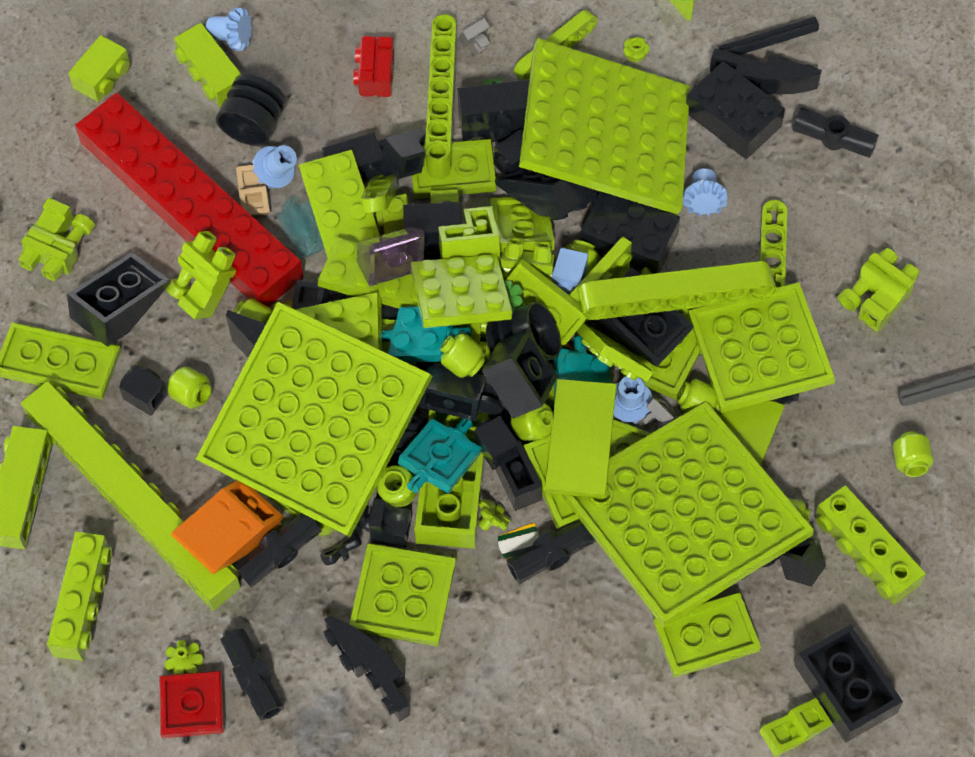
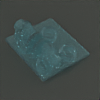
(300, 229)

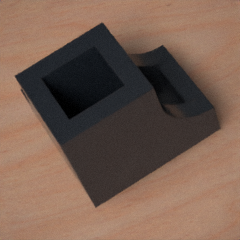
(403, 154)
(388, 524)

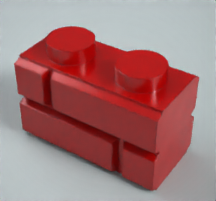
(375, 66)

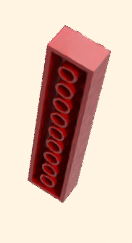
(187, 197)

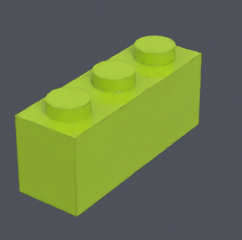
(206, 62)

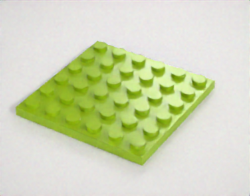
(606, 126)
(314, 418)
(689, 514)

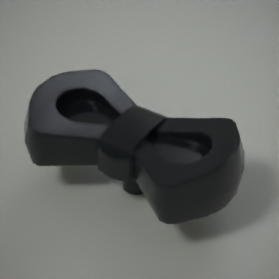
(349, 543)

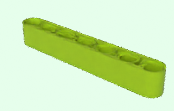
(441, 96)
(676, 290)

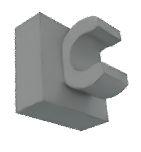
(476, 35)
(661, 412)

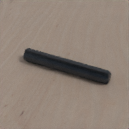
(772, 36)

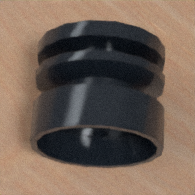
(251, 110)
(534, 318)

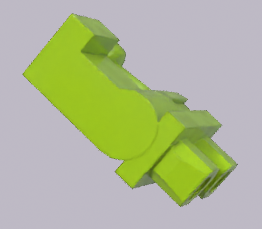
(47, 242)
(540, 259)
(209, 269)
(887, 284)

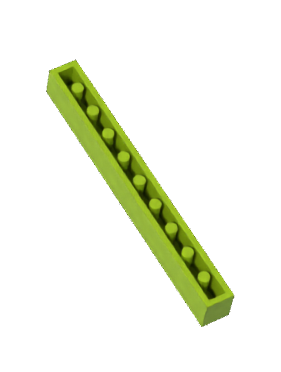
(125, 490)

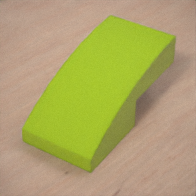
(796, 727)

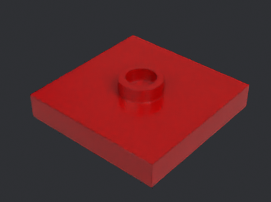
(191, 704)

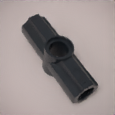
(848, 136)
(277, 549)
(549, 551)
(252, 674)

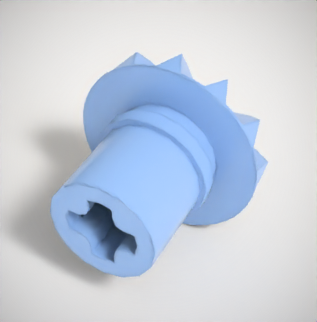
(233, 28)
(275, 166)
(705, 194)
(632, 400)

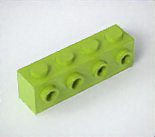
(21, 482)
(869, 545)
(79, 596)

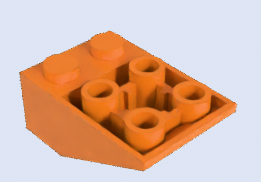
(227, 526)

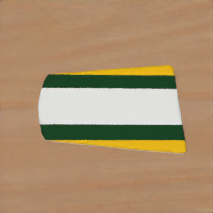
(517, 540)

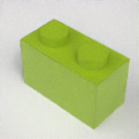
(99, 68)

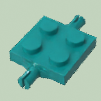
(413, 342)
(580, 366)
(440, 455)

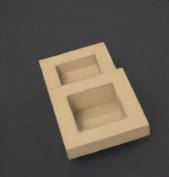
(251, 193)

